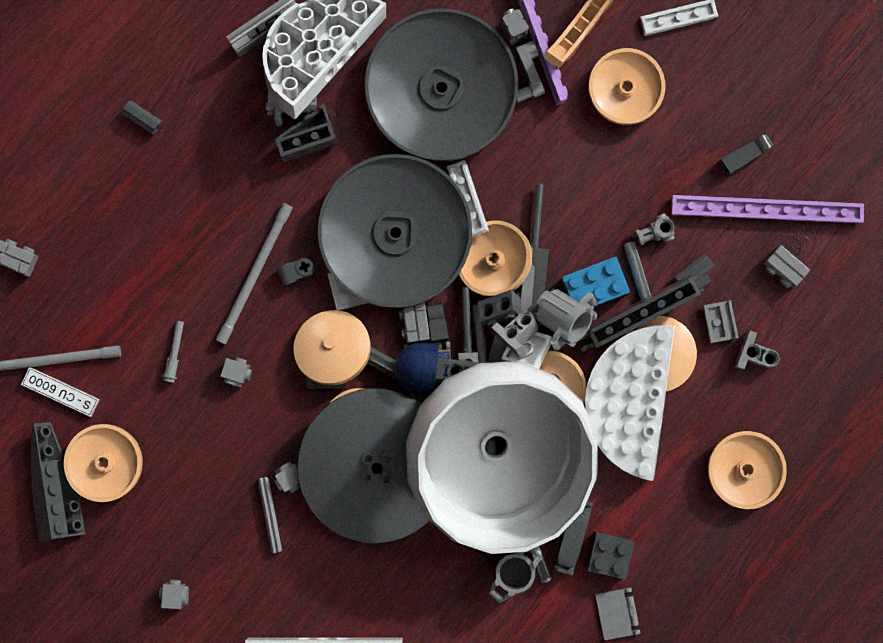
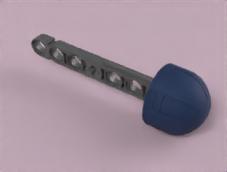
(419, 367)

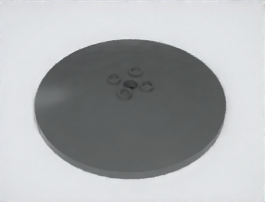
(449, 50)
(388, 195)
(338, 459)

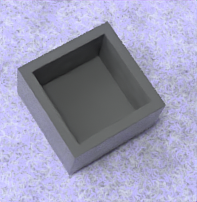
(610, 555)

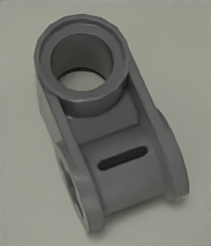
(292, 271)

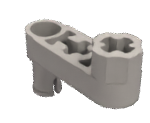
(526, 54)

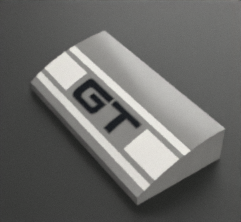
(256, 30)

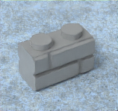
(514, 26)
(16, 258)
(786, 267)
(415, 322)

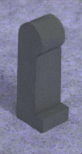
(745, 154)

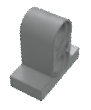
(518, 328)
(760, 353)

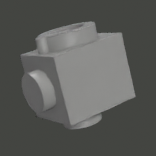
(236, 371)
(287, 477)
(174, 594)

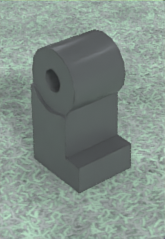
(437, 323)

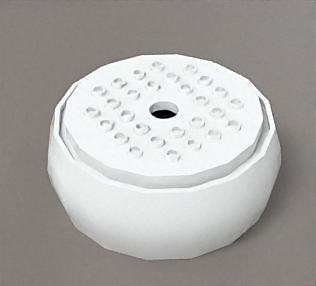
(511, 497)

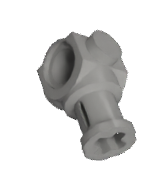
(655, 232)

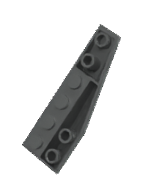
(54, 499)

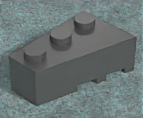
(308, 136)

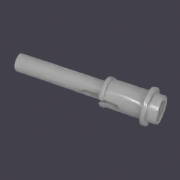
(172, 362)

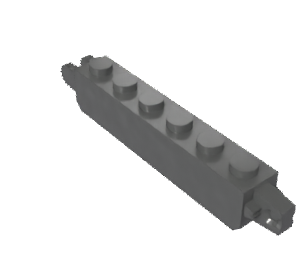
(645, 310)

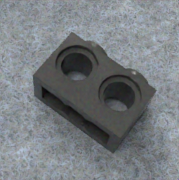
(499, 309)

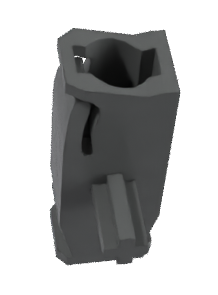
(571, 542)

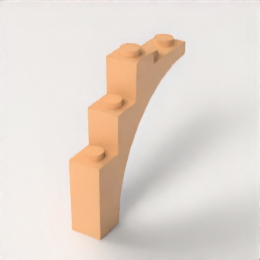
(575, 33)

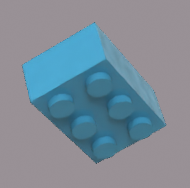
(602, 279)

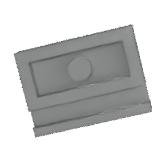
(720, 321)

